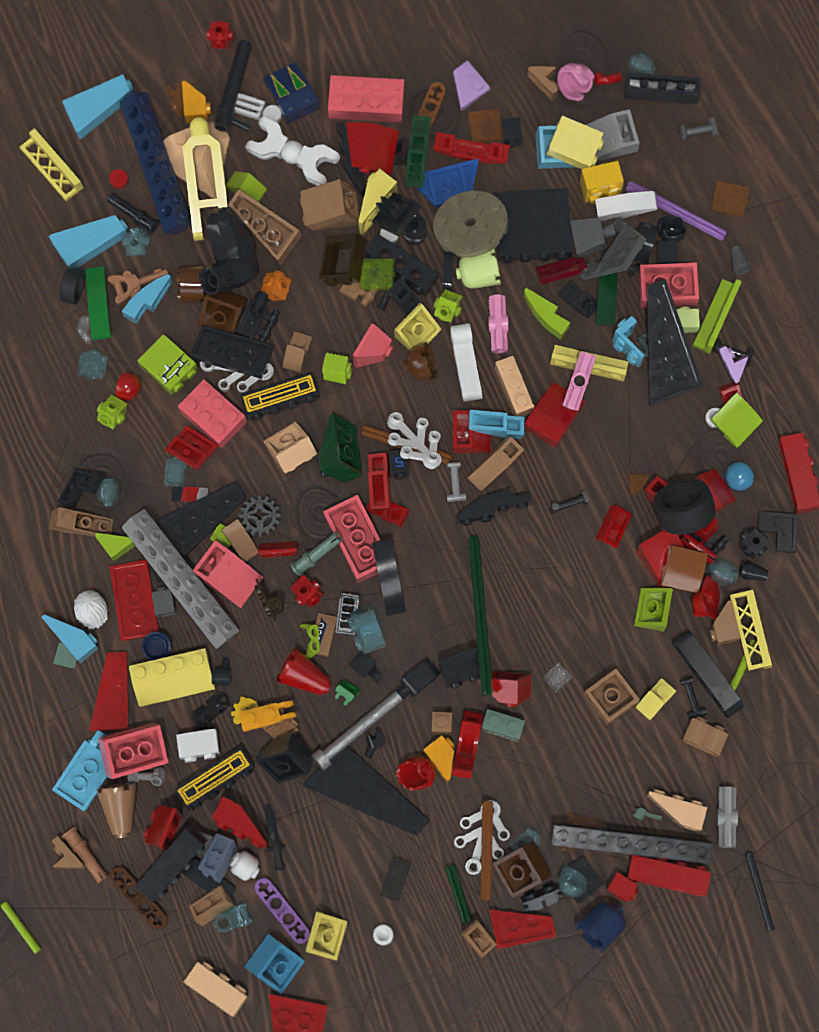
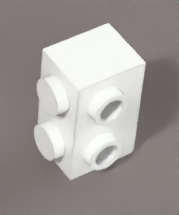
(198, 745)

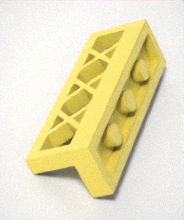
(56, 161)
(602, 366)
(758, 630)

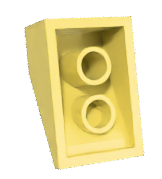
(378, 185)

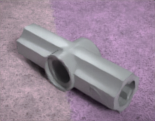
(727, 817)

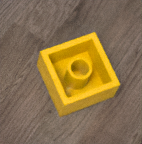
(601, 181)

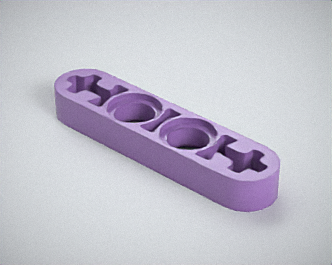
(284, 909)

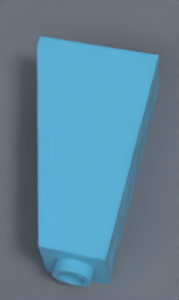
(96, 104)
(88, 240)

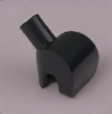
(222, 675)
(376, 744)

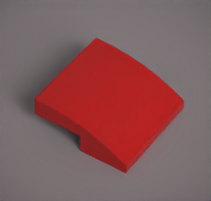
(191, 448)

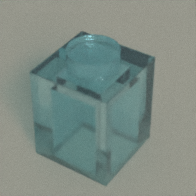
(175, 472)

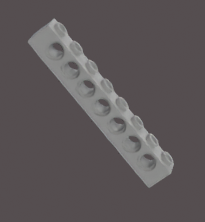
(180, 578)

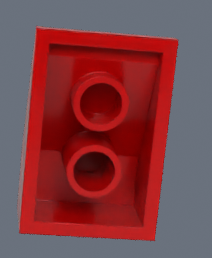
(549, 418)
(163, 827)

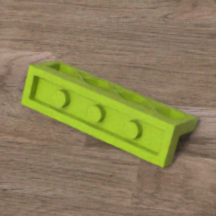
(716, 315)

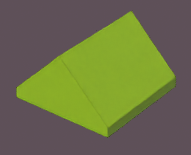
(653, 608)

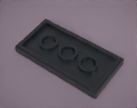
(232, 351)

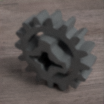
(268, 516)

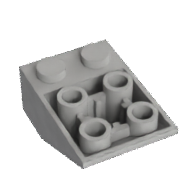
(618, 135)

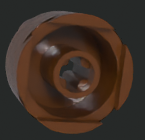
(190, 287)

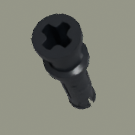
(139, 218)

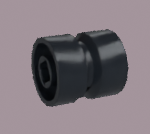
(416, 231)

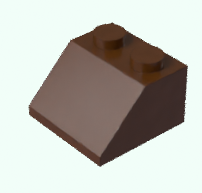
(222, 311)
(522, 869)

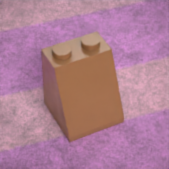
(330, 206)

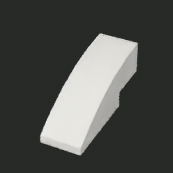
(626, 205)

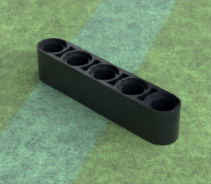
(707, 674)

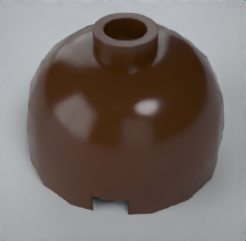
(420, 362)

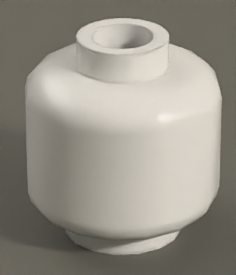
(244, 865)

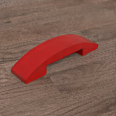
(469, 150)

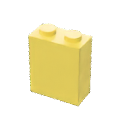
(575, 143)

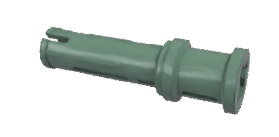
(310, 558)

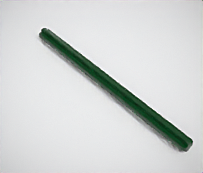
(480, 616)

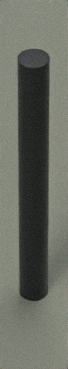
(760, 892)

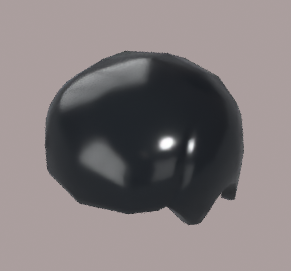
(672, 228)

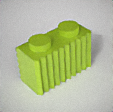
(336, 368)

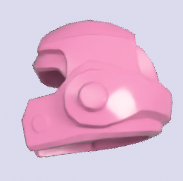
(574, 80)

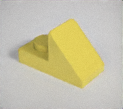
(655, 699)

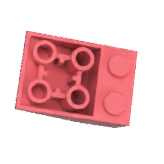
(227, 574)

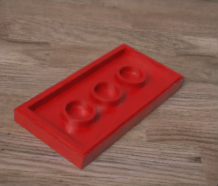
(133, 600)

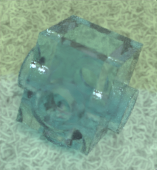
(133, 248)
(92, 365)

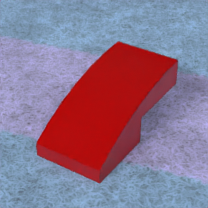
(395, 514)

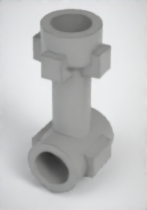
(156, 776)

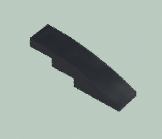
(353, 173)

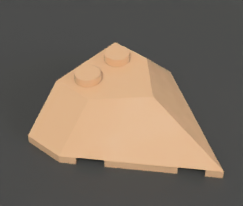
(202, 158)

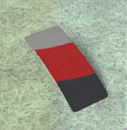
(188, 494)

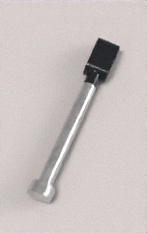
(411, 685)

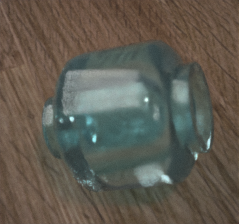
(641, 64)
(108, 492)
(724, 572)

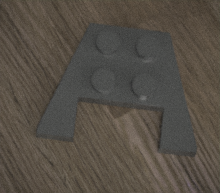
(620, 253)

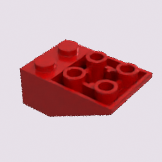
(233, 817)

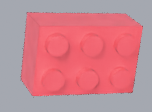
(680, 277)
(212, 414)
(133, 750)

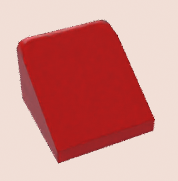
(728, 391)

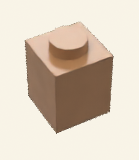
(441, 723)

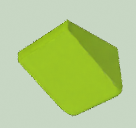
(219, 536)

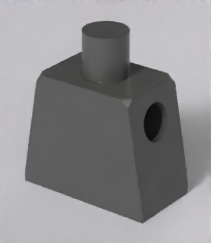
(591, 236)

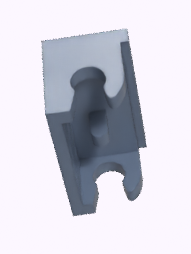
(218, 857)

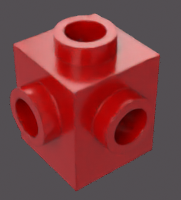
(220, 35)
(307, 591)

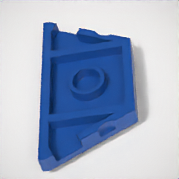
(448, 181)

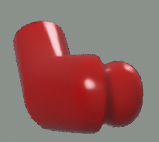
(607, 79)

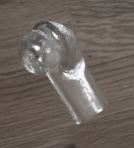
(83, 328)

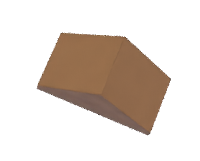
(478, 939)

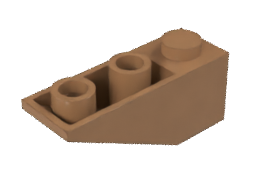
(495, 463)
(79, 522)

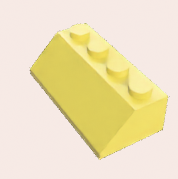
(172, 677)

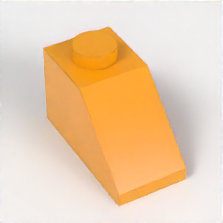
(194, 103)
(441, 755)

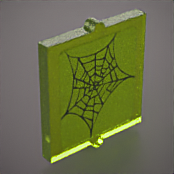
(377, 274)

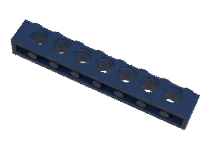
(155, 162)

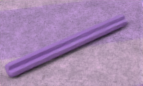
(678, 211)

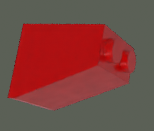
(371, 146)
(654, 553)

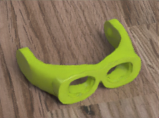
(310, 651)

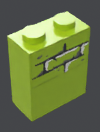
(168, 365)

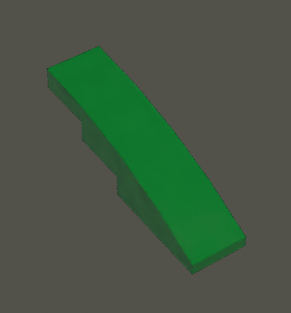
(98, 303)

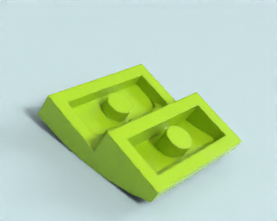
(736, 420)

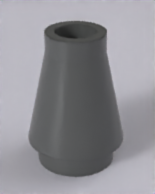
(739, 261)

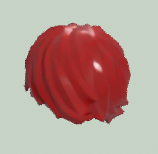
(416, 773)

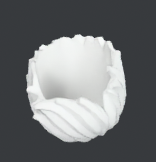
(90, 609)

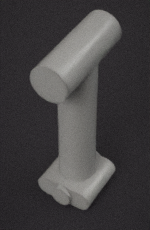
(456, 495)

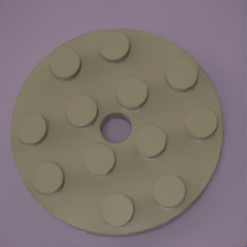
(474, 240)

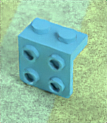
(623, 344)

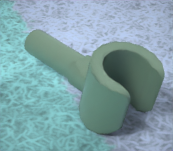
(640, 813)

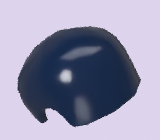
(156, 645)

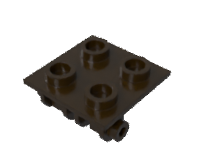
(271, 606)

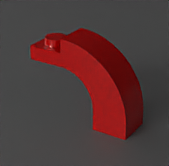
(467, 744)

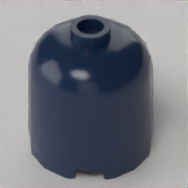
(602, 925)

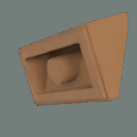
(211, 905)

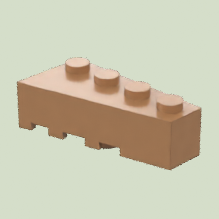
(269, 229)

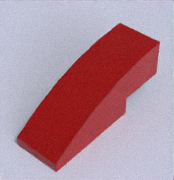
(379, 481)

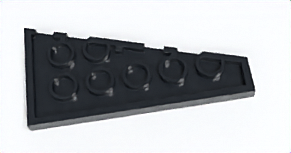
(669, 355)
(361, 788)

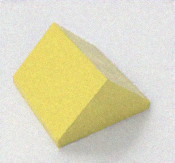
(417, 328)
(326, 936)

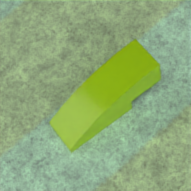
(546, 314)

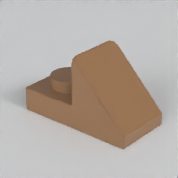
(541, 78)
(297, 352)
(70, 860)

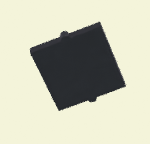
(591, 876)

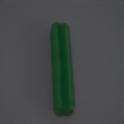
(458, 894)

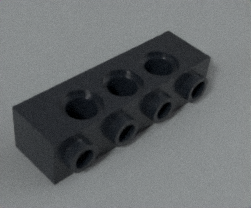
(428, 276)

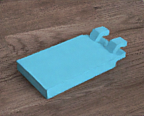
(83, 774)

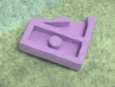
(469, 85)

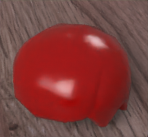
(128, 386)

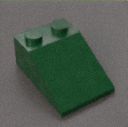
(340, 450)

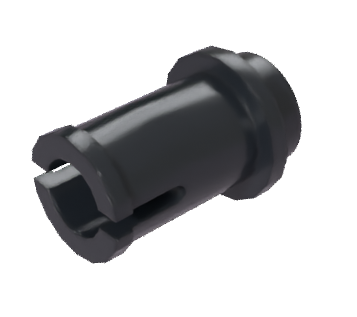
(259, 303)

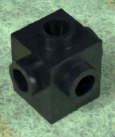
(751, 549)

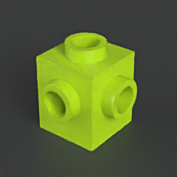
(448, 306)
(112, 412)

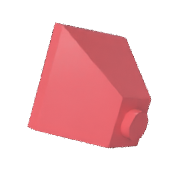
(373, 347)

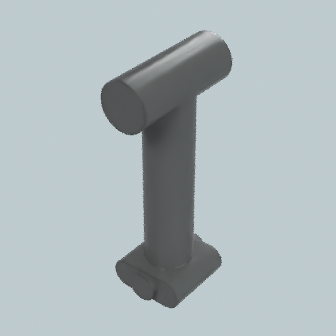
(711, 127)

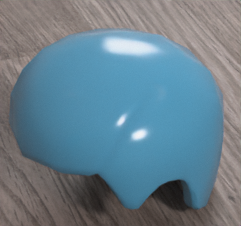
(739, 476)

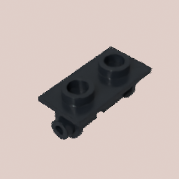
(217, 706)
(532, 899)

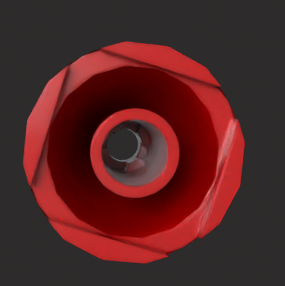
(303, 674)

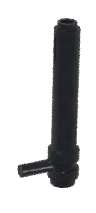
(226, 111)

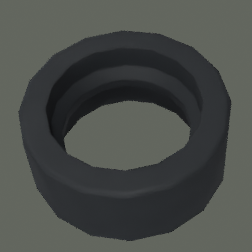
(72, 286)

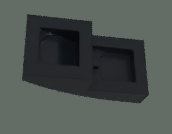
(403, 296)
(578, 299)

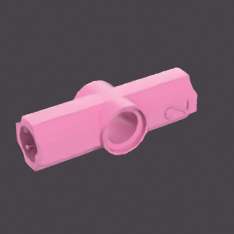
(498, 324)
(575, 393)

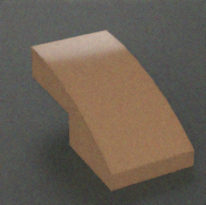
(240, 541)

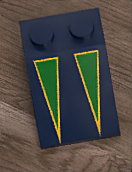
(291, 93)

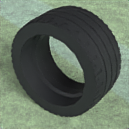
(686, 519)

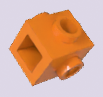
(276, 285)

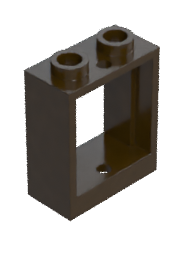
(330, 256)

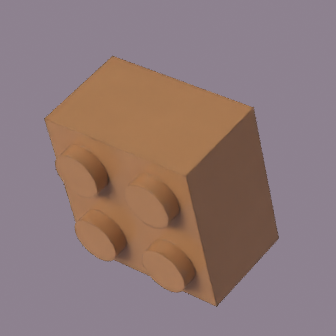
(611, 697)

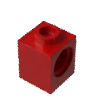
(622, 888)

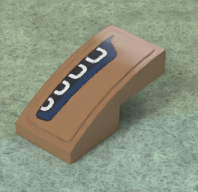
(326, 626)

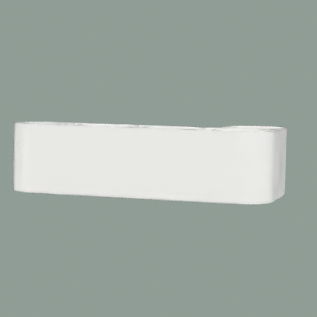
(465, 362)

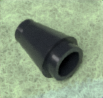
(750, 571)

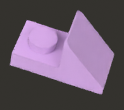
(734, 367)

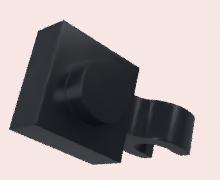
(364, 665)

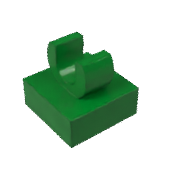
(347, 690)

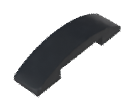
(388, 576)

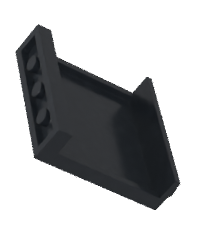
(536, 226)

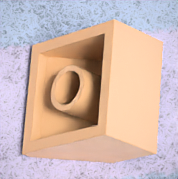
(290, 447)

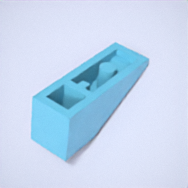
(74, 639)

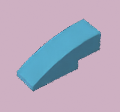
(147, 298)
(496, 424)

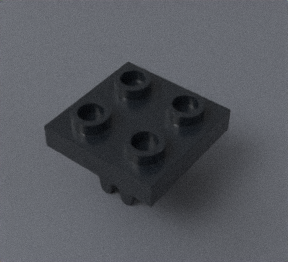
(395, 213)

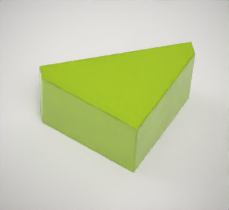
(247, 184)
(115, 545)

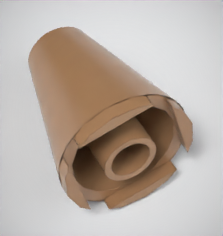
(118, 807)

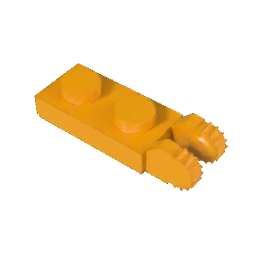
(265, 716)

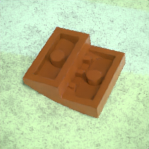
(684, 569)

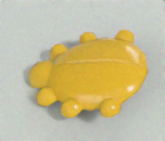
(244, 704)

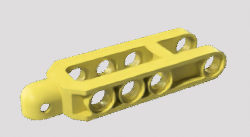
(201, 136)

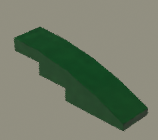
(417, 151)
(607, 299)

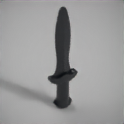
(275, 845)

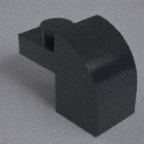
(649, 232)

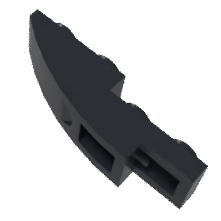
(484, 508)

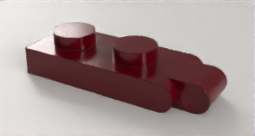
(561, 270)

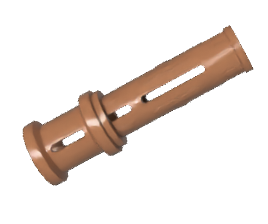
(79, 846)

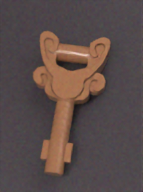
(133, 283)

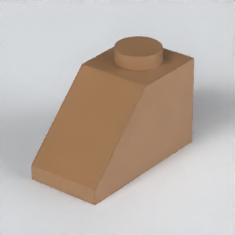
(725, 627)

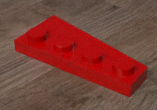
(112, 700)

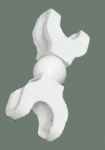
(292, 151)

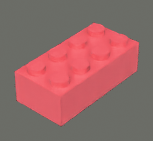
(366, 98)
(357, 534)

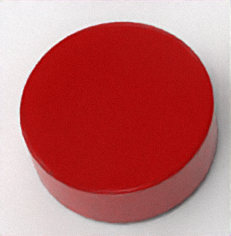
(118, 179)

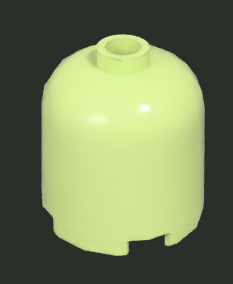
(479, 271)

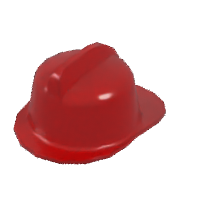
(707, 599)

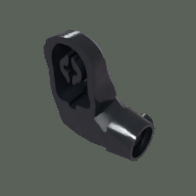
(232, 251)

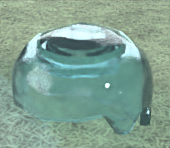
(572, 882)

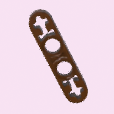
(138, 899)

